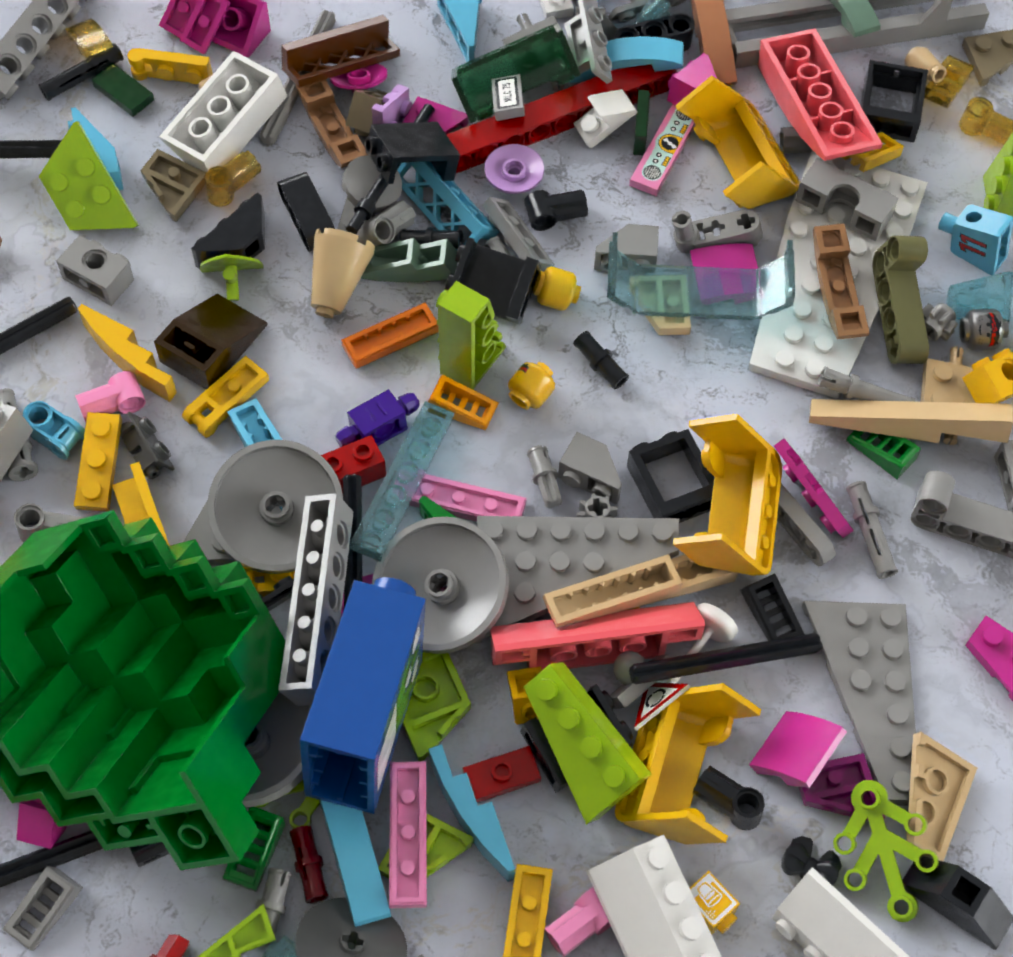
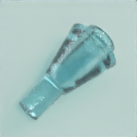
(654, 9)

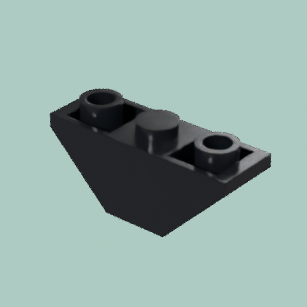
(236, 235)
(960, 899)

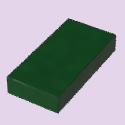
(123, 90)
(641, 122)

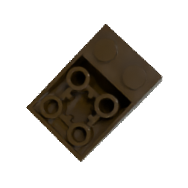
(208, 339)

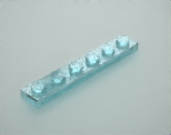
(401, 481)

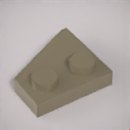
(989, 54)
(173, 182)

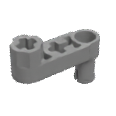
(734, 227)

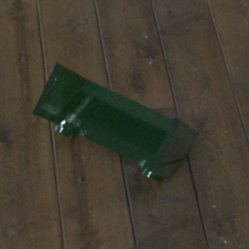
(536, 57)

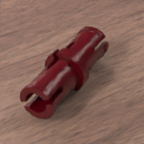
(308, 864)

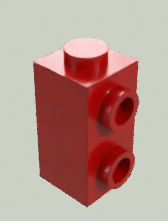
(358, 458)

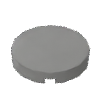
(361, 176)

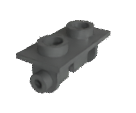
(141, 435)

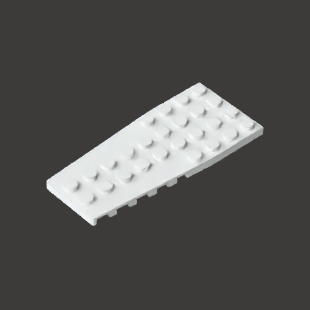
(800, 339)

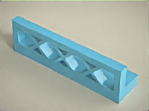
(453, 197)

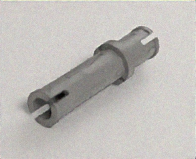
(852, 387)
(860, 495)

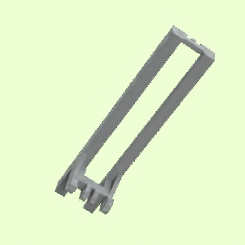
(937, 21)

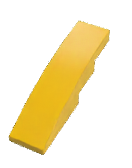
(122, 348)

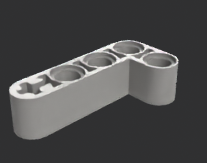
(960, 517)

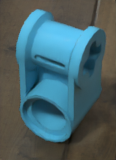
(57, 432)

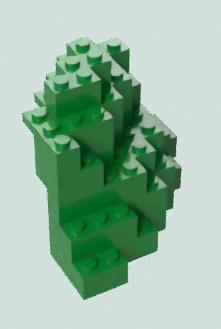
(134, 687)

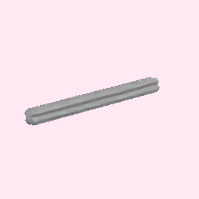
(277, 120)

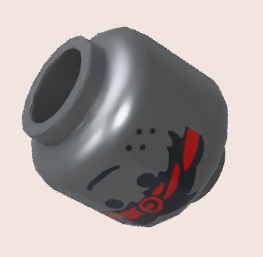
(983, 329)

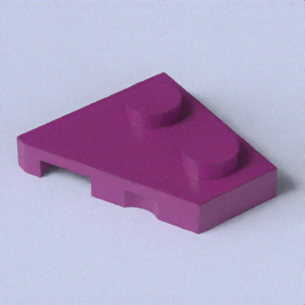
(835, 785)

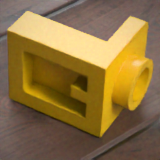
(522, 706)

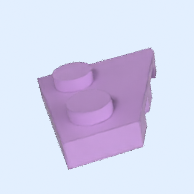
(395, 108)

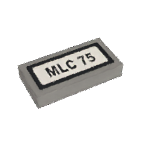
(508, 97)

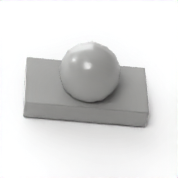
(628, 691)

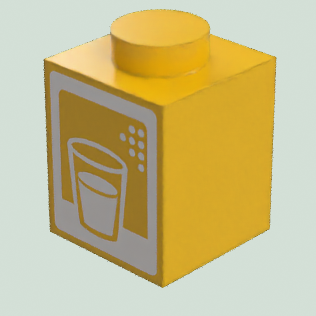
(715, 903)

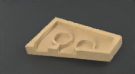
(938, 792)

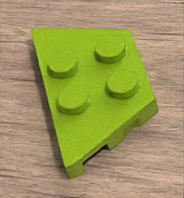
(83, 186)
(435, 704)

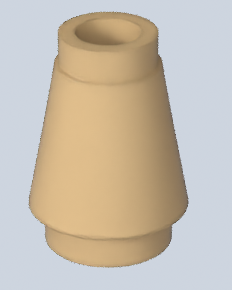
(922, 58)

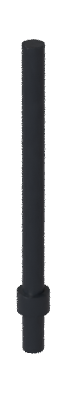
(366, 206)

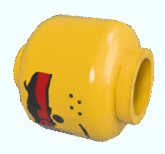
(531, 385)

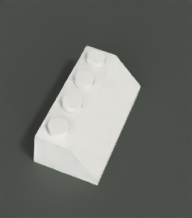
(225, 113)
(651, 904)
(829, 923)

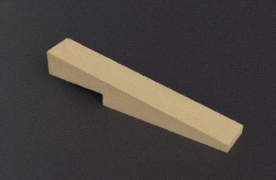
(916, 419)
(631, 588)

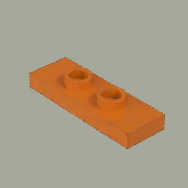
(390, 335)

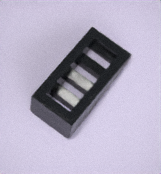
(777, 594)

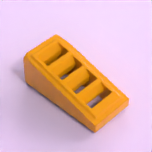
(457, 390)

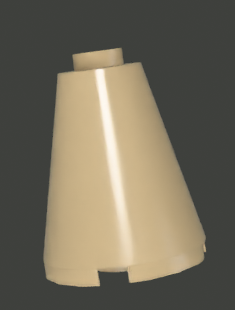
(337, 269)

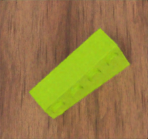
(999, 181)
(467, 335)
(584, 741)

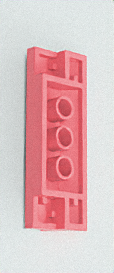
(597, 639)

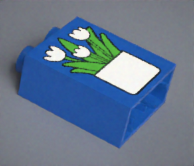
(363, 694)

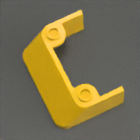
(743, 143)
(743, 498)
(673, 752)

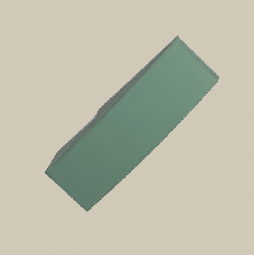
(412, 261)

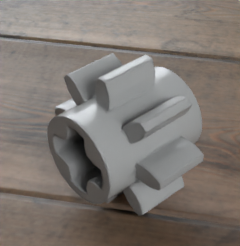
(939, 321)
(597, 505)

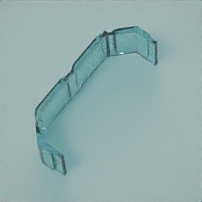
(700, 290)

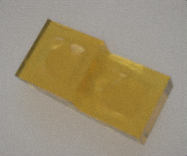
(88, 37)
(948, 89)

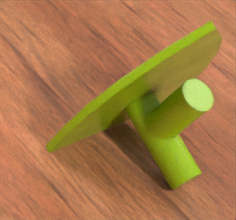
(229, 265)

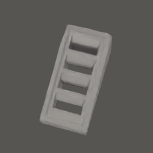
(32, 899)

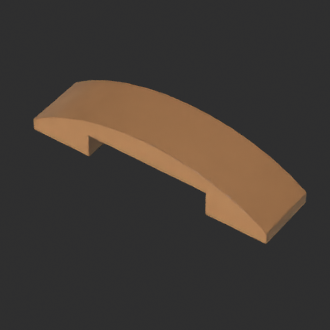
(330, 123)
(837, 282)

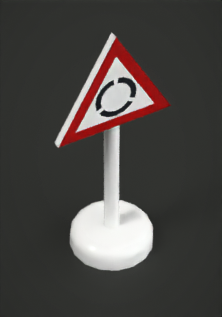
(718, 627)

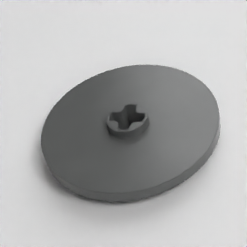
(330, 927)

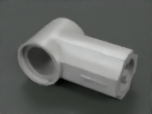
(387, 224)
(34, 513)

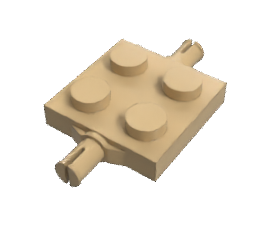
(944, 383)

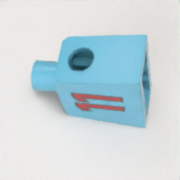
(979, 236)

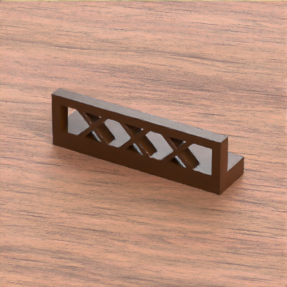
(336, 48)

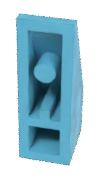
(463, 21)

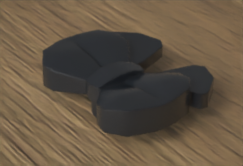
(798, 860)

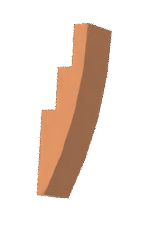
(714, 38)

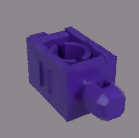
(380, 417)

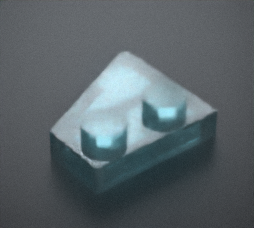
(982, 293)

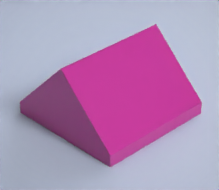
(243, 26)

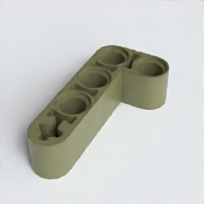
(899, 298)

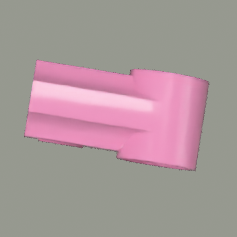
(120, 395)
(578, 924)

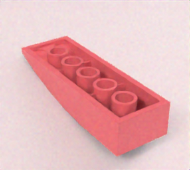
(815, 95)

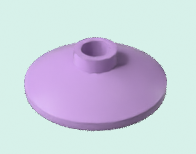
(514, 160)

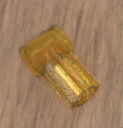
(981, 119)
(226, 180)

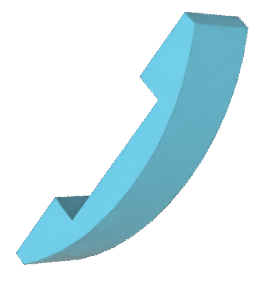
(639, 51)

